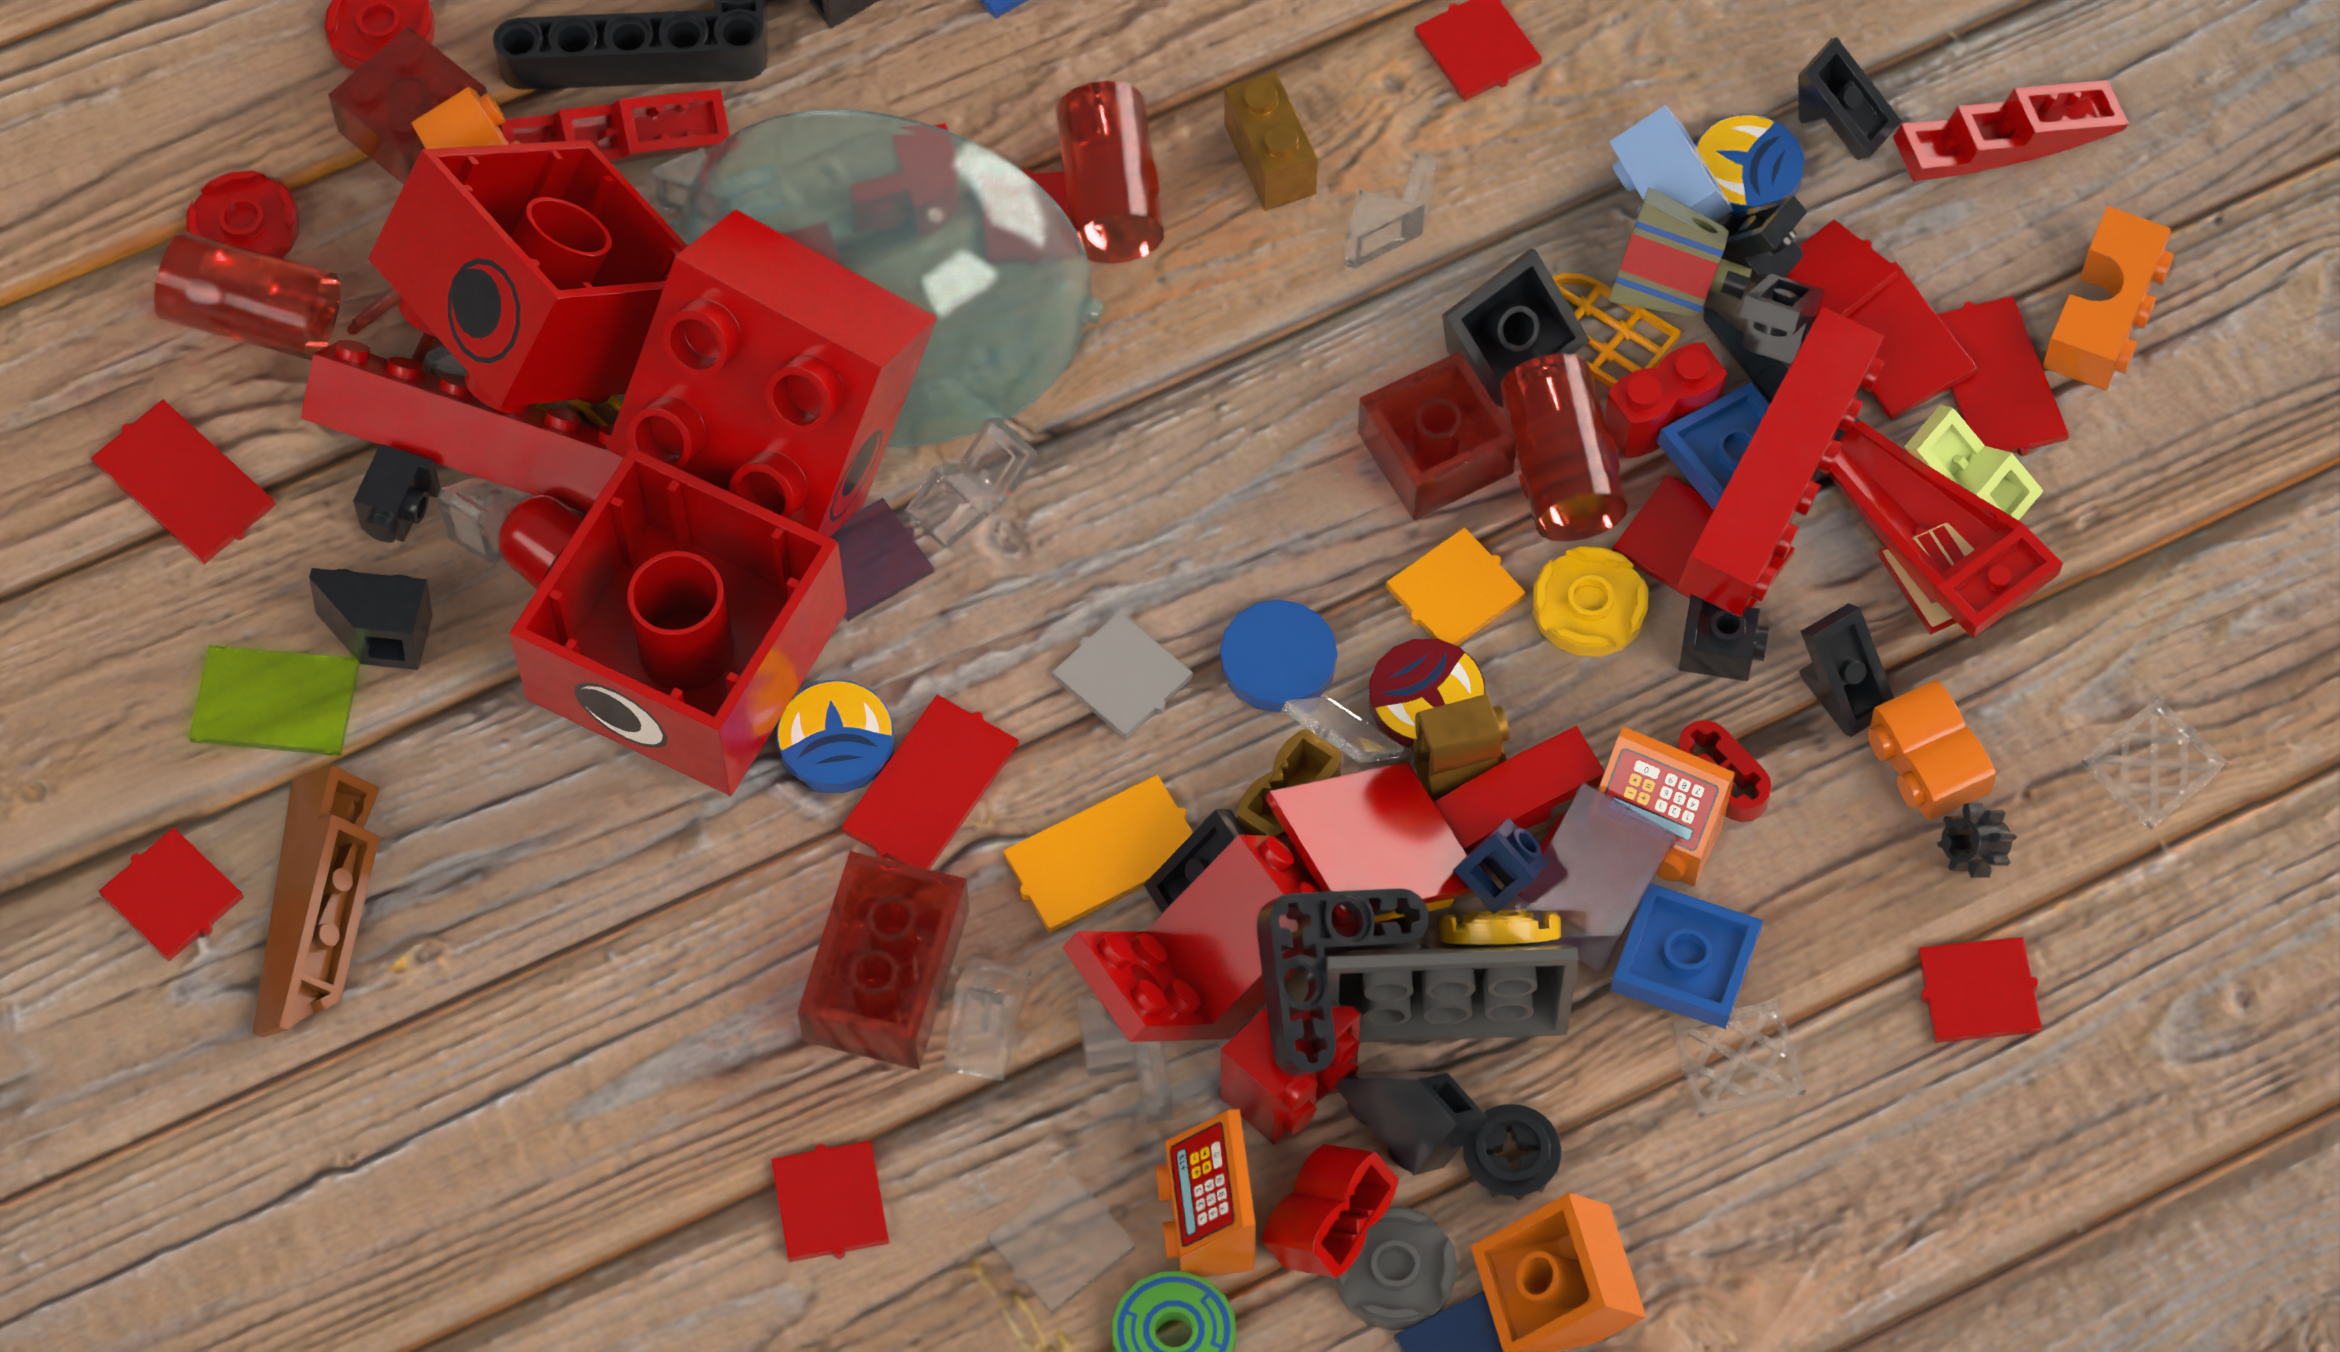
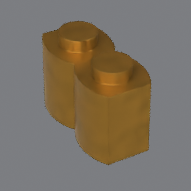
(1458, 743)
(1299, 761)

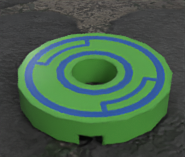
(1169, 1298)

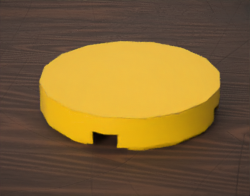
(1590, 601)
(1499, 928)

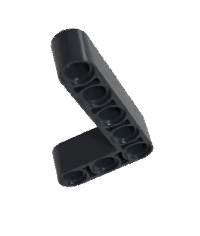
(656, 42)

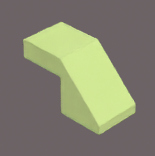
(1957, 453)

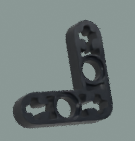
(1314, 937)

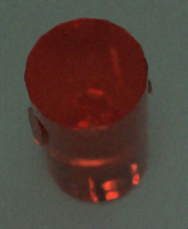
(1110, 171)
(247, 295)
(1563, 448)

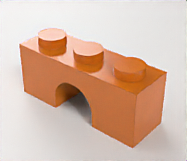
(2094, 335)

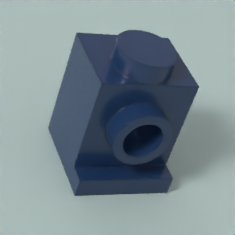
(1511, 856)

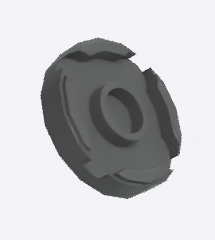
(1400, 1272)

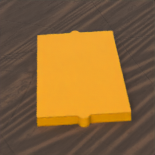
(1098, 853)

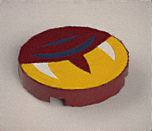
(1419, 678)

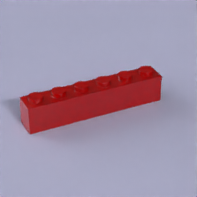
(443, 421)
(1781, 462)

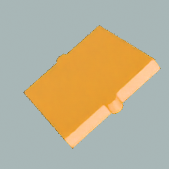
(1455, 589)

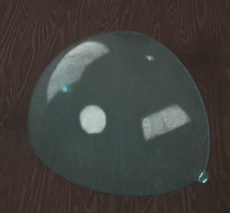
(931, 226)

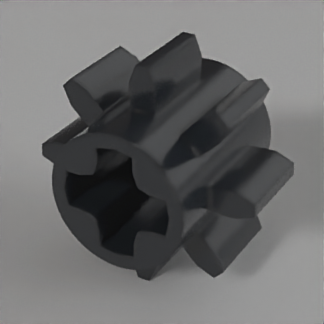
(1976, 840)

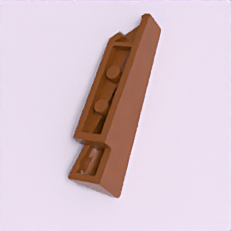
(316, 897)

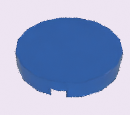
(1278, 654)

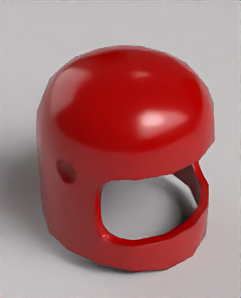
(536, 536)

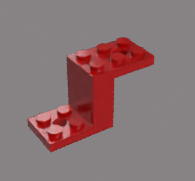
(1200, 960)

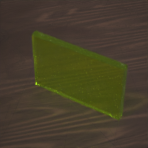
(274, 700)

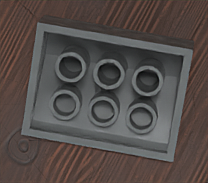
(1456, 990)

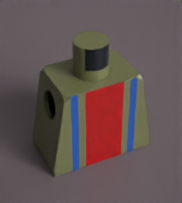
(1675, 260)

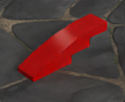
(632, 126)
(2006, 133)
(1521, 788)

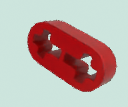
(1735, 758)

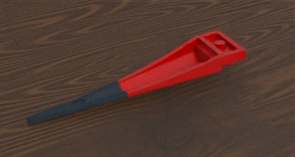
(1901, 493)

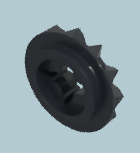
(1531, 1133)

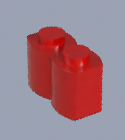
(1660, 396)
(1329, 1212)

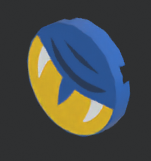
(1752, 160)
(835, 736)

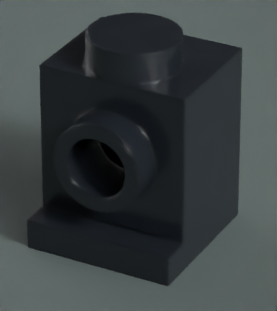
(395, 493)
(1721, 642)

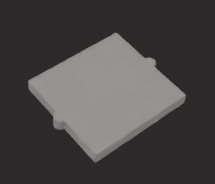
(1122, 675)

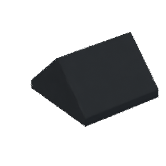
(1511, 322)

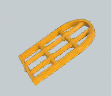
(1624, 328)

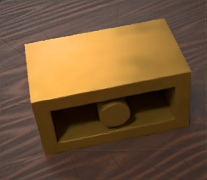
(1270, 140)

